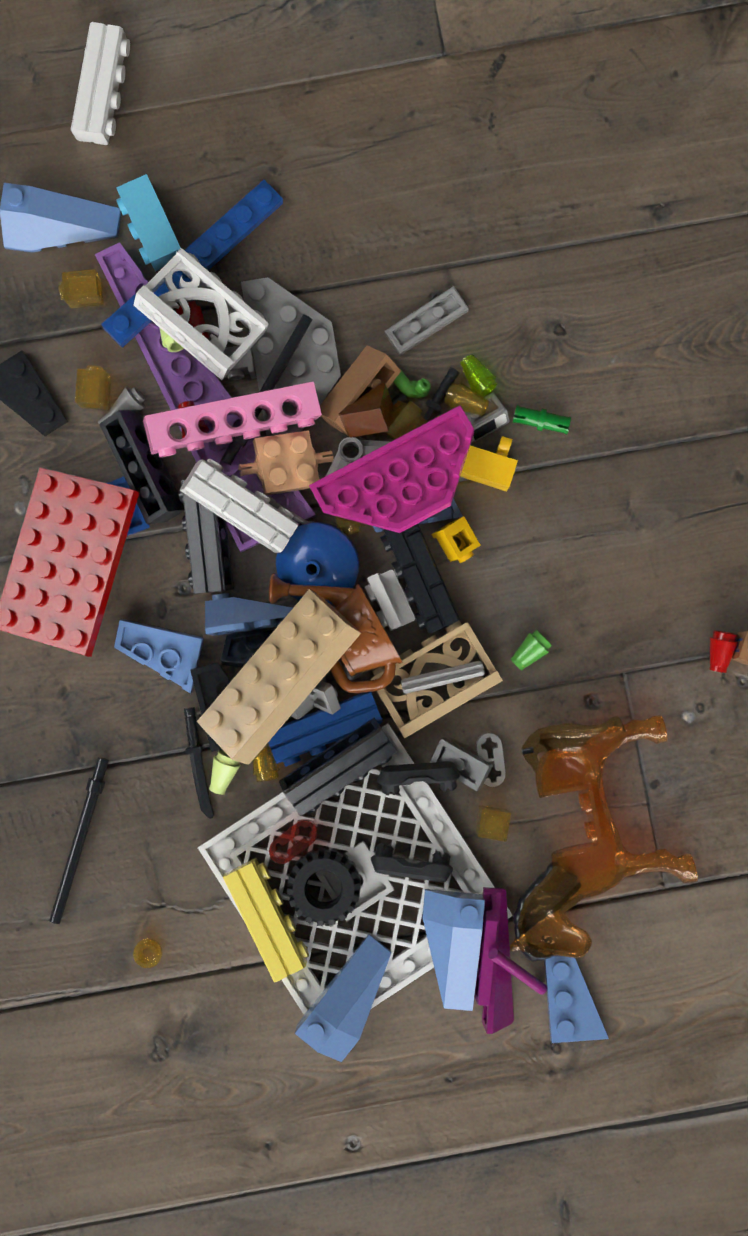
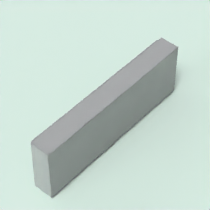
(426, 321)

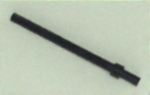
(271, 381)
(94, 787)

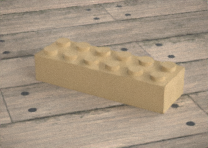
(278, 677)

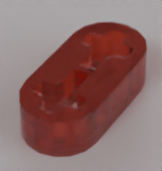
(298, 846)

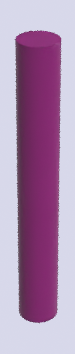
(517, 971)

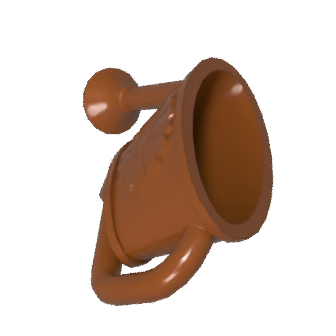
(368, 651)

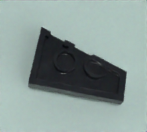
(28, 395)

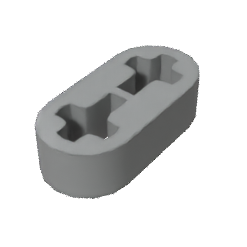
(497, 757)

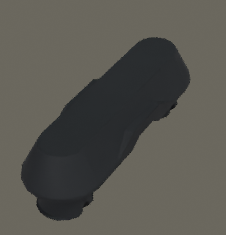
(436, 772)
(437, 870)

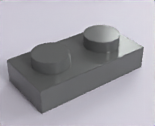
(472, 768)

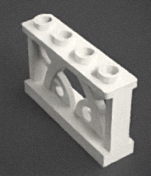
(213, 290)

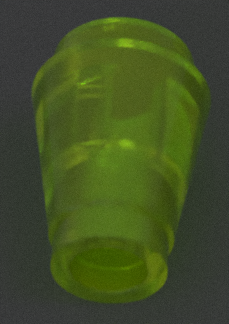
(478, 376)

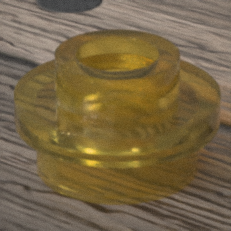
(141, 959)

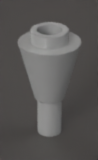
(128, 400)

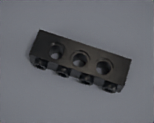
(142, 470)

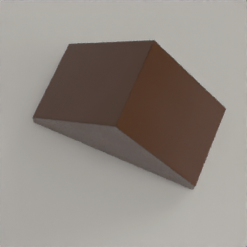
(369, 413)

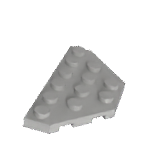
(316, 354)

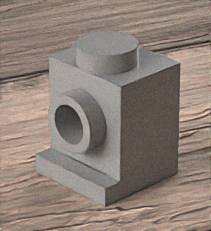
(244, 365)

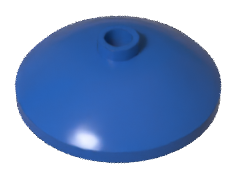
(326, 549)

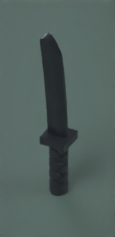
(438, 398)
(195, 751)

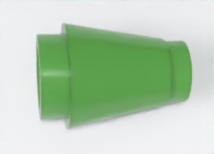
(531, 650)

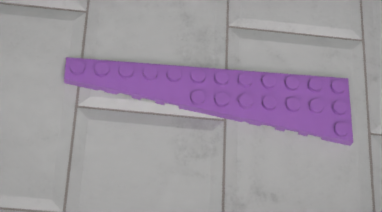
(187, 379)

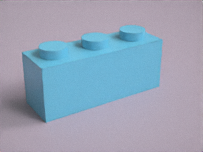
(148, 222)

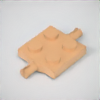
(285, 462)

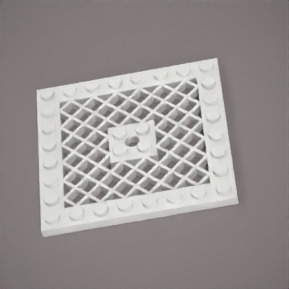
(224, 850)

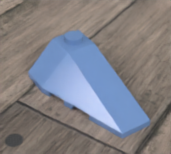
(46, 219)
(237, 615)
(454, 938)
(341, 1010)

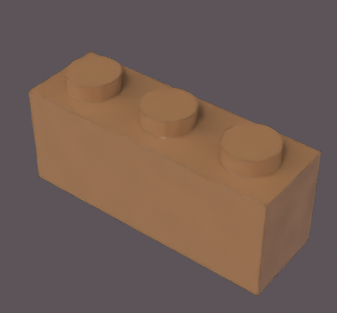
(365, 374)

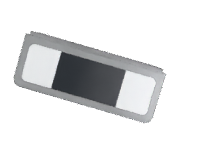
(493, 419)

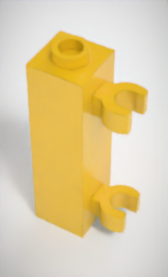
(489, 467)

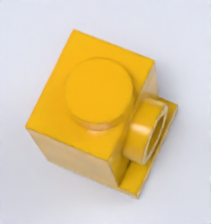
(460, 532)

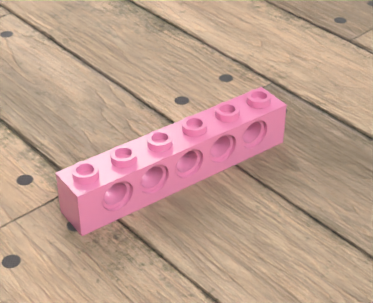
(301, 396)

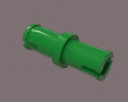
(541, 419)

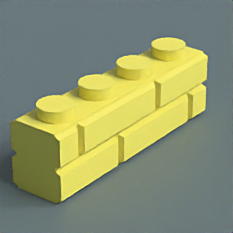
(266, 920)

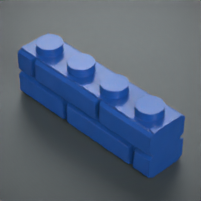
(321, 728)

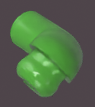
(412, 389)

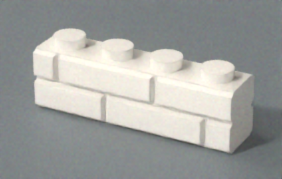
(99, 83)
(239, 506)

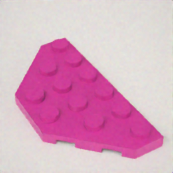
(403, 478)

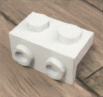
(391, 599)

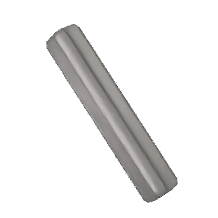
(442, 677)

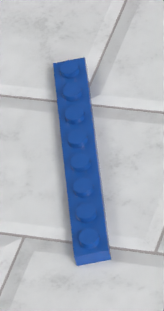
(208, 249)

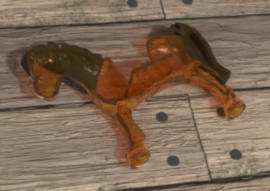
(571, 763)

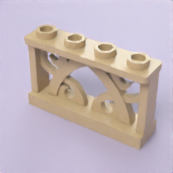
(417, 712)

